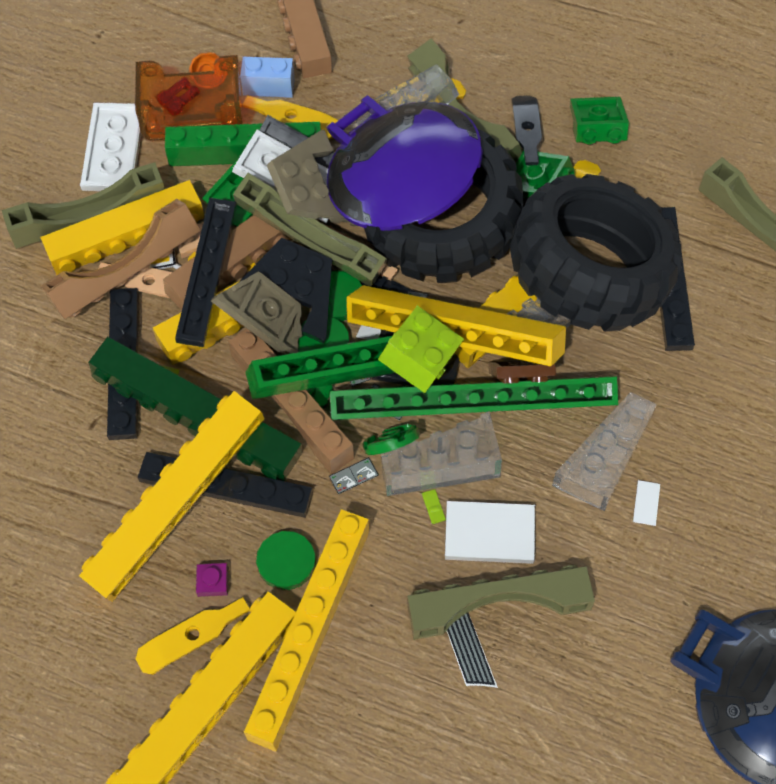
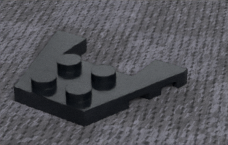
(304, 277)

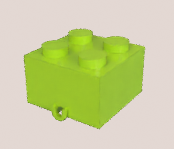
(420, 349)

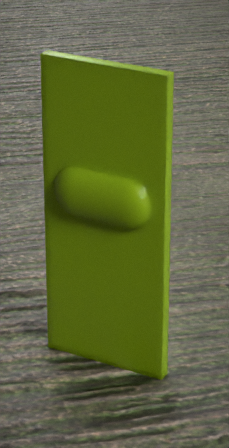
(433, 506)

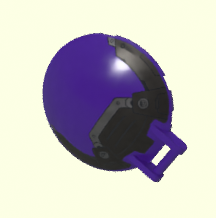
(401, 163)

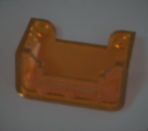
(215, 105)

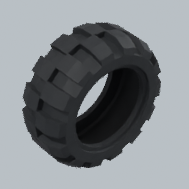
(468, 246)
(578, 286)

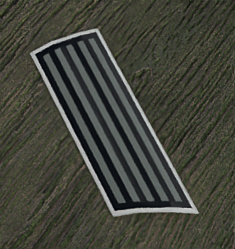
(470, 653)

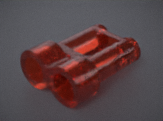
(171, 102)

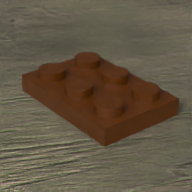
(511, 371)

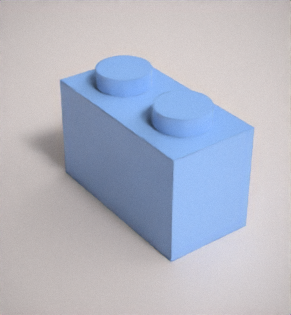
(267, 77)

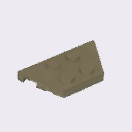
(264, 311)

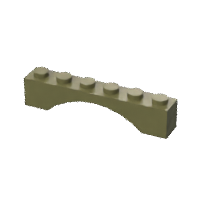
(430, 55)
(733, 194)
(33, 220)
(345, 253)
(561, 591)

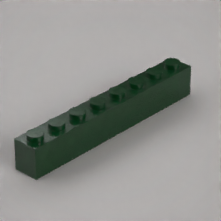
(187, 405)

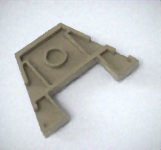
(300, 180)

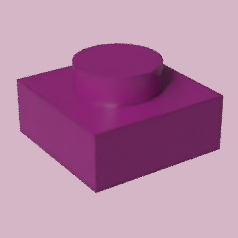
(212, 579)

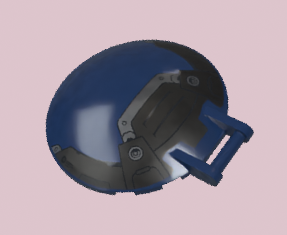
(736, 690)

